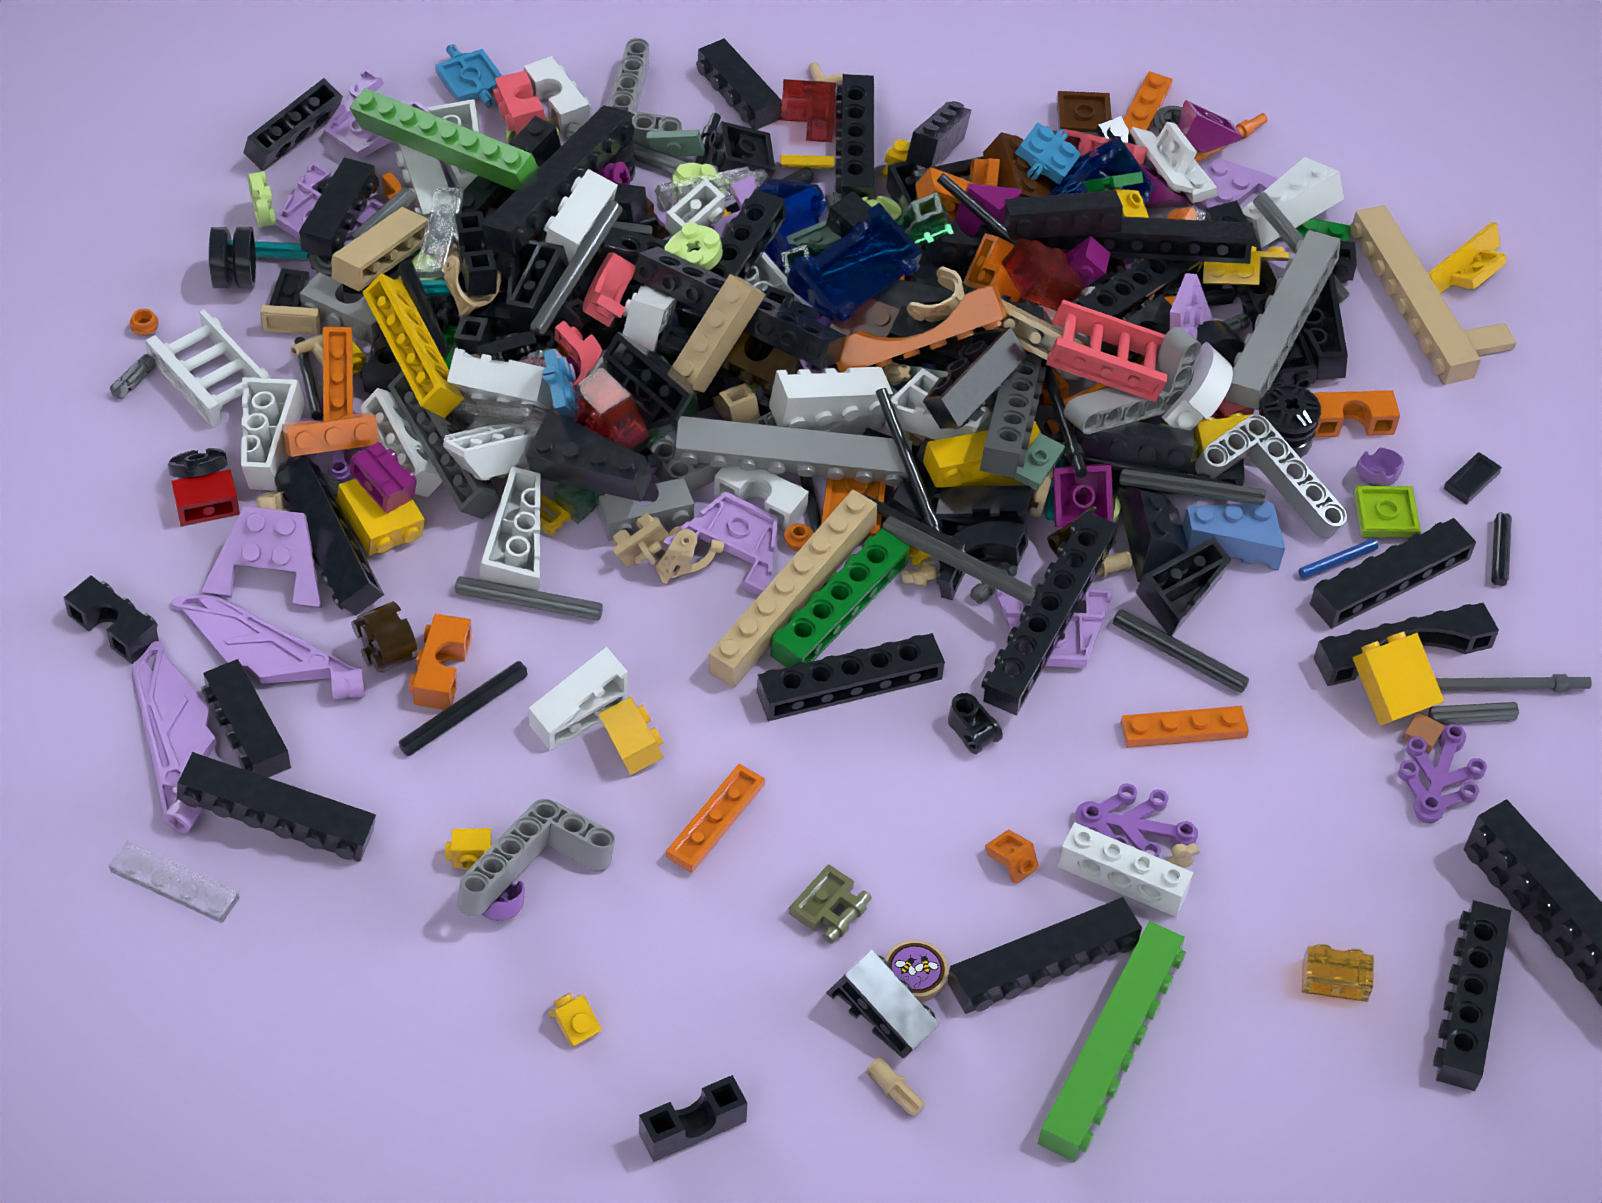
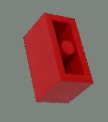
(205, 497)

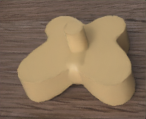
(920, 576)
(1183, 854)

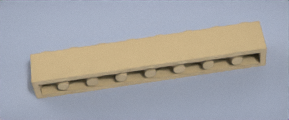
(1415, 295)
(792, 588)

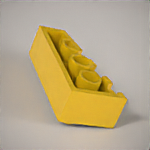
(958, 461)

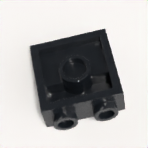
(741, 148)
(1298, 366)

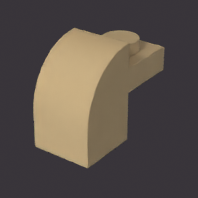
(737, 404)

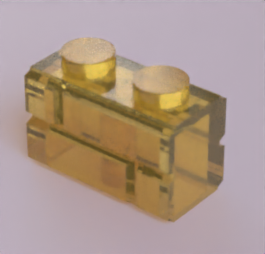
(1337, 973)

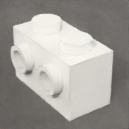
(700, 206)

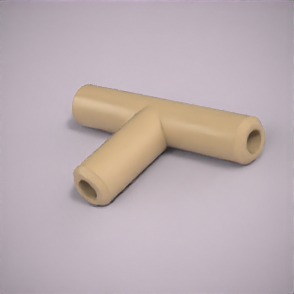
(818, 75)
(313, 344)

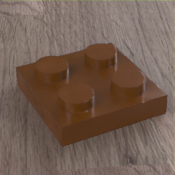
(1082, 110)

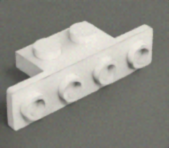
(1169, 153)

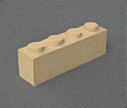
(379, 249)
(1031, 331)
(718, 332)

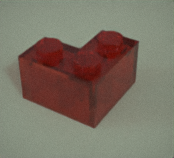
(810, 103)

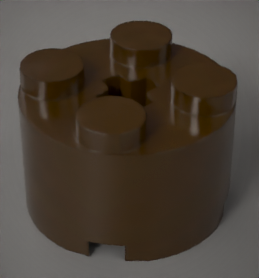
(385, 637)

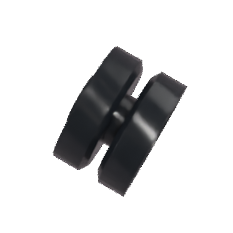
(230, 257)

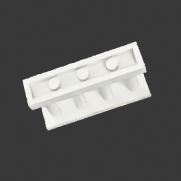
(194, 388)

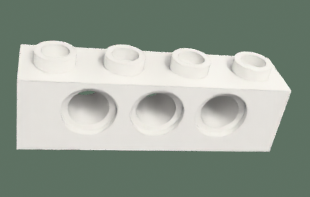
(397, 434)
(1125, 869)

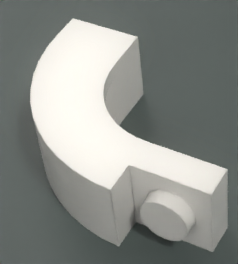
(1205, 393)

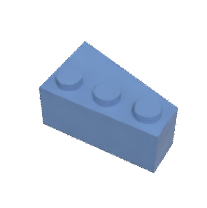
(1240, 529)

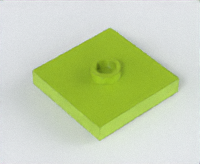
(1386, 511)

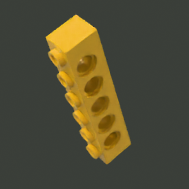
(412, 345)

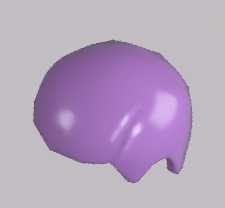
(1381, 468)
(507, 904)

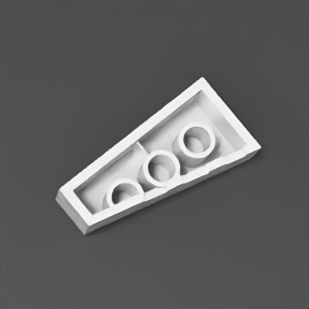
(1300, 195)

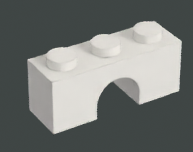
(564, 99)
(782, 497)

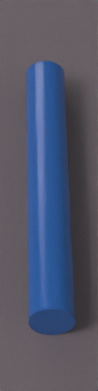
(1338, 558)

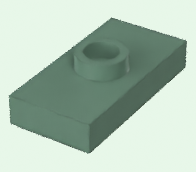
(676, 143)
(1039, 461)

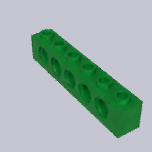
(854, 586)

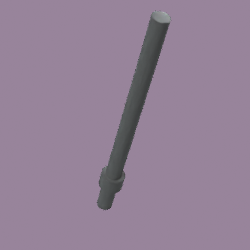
(1557, 683)

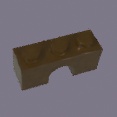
(762, 371)

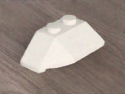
(492, 448)

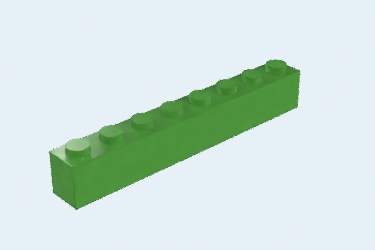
(443, 139)
(1111, 1042)

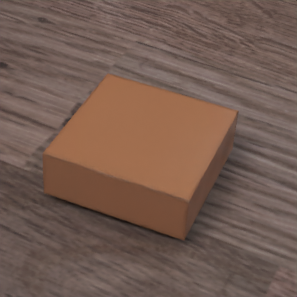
(1425, 728)

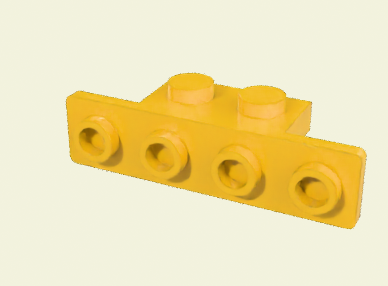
(1471, 262)
(1242, 274)

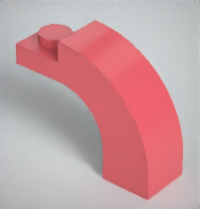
(607, 289)
(582, 351)

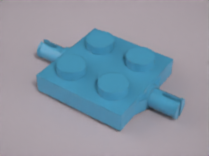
(469, 75)
(1048, 153)
(559, 377)

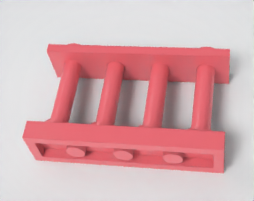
(1103, 367)

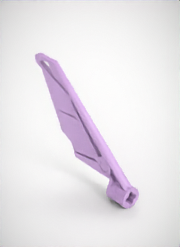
(266, 649)
(174, 728)

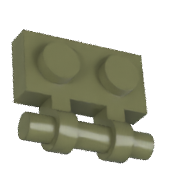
(822, 897)

